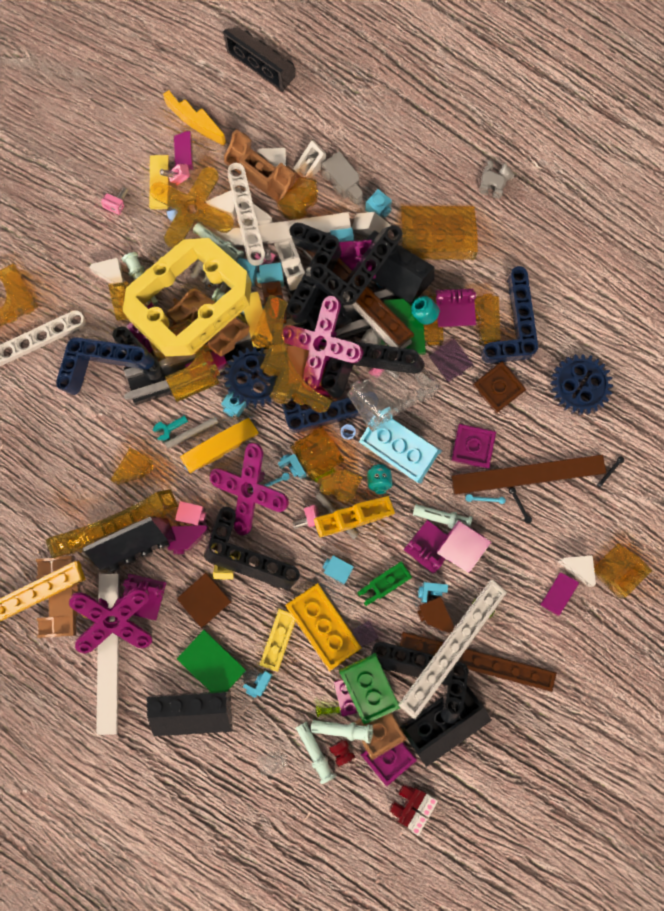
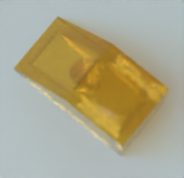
(132, 467)

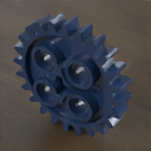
(567, 375)
(245, 391)

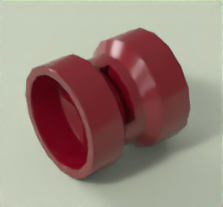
(342, 752)

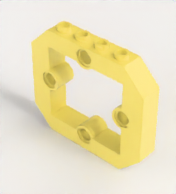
(218, 268)

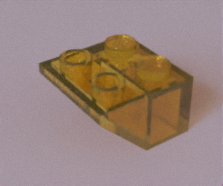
(299, 198)
(317, 453)
(341, 484)
(621, 571)

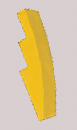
(197, 120)
(219, 445)
(354, 516)

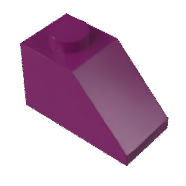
(186, 538)

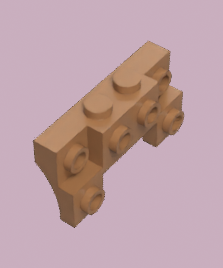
(266, 177)
(226, 338)
(61, 616)

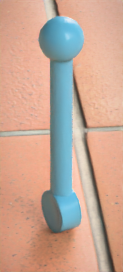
(285, 477)
(469, 498)

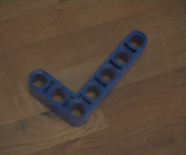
(519, 322)
(81, 351)
(325, 419)

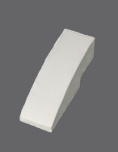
(290, 263)

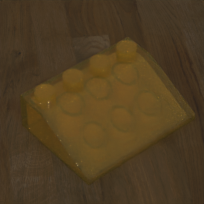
(440, 232)

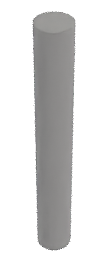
(192, 432)
(331, 509)

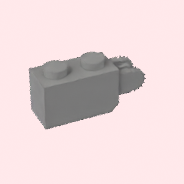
(343, 177)

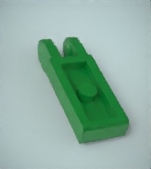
(387, 582)

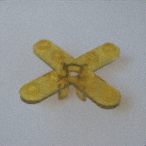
(198, 196)

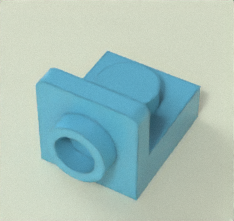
(296, 467)
(434, 588)
(261, 681)

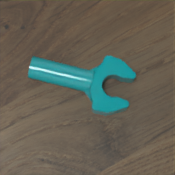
(168, 428)

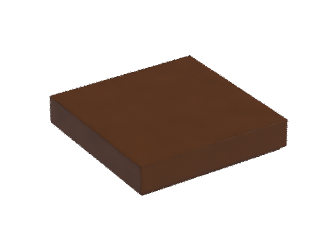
(499, 387)
(204, 600)

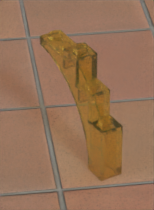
(277, 362)
(73, 541)

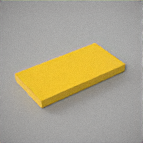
(323, 627)

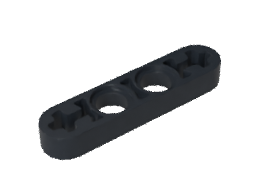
(131, 339)

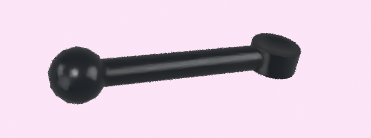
(620, 459)
(527, 519)

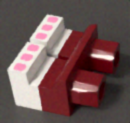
(407, 814)

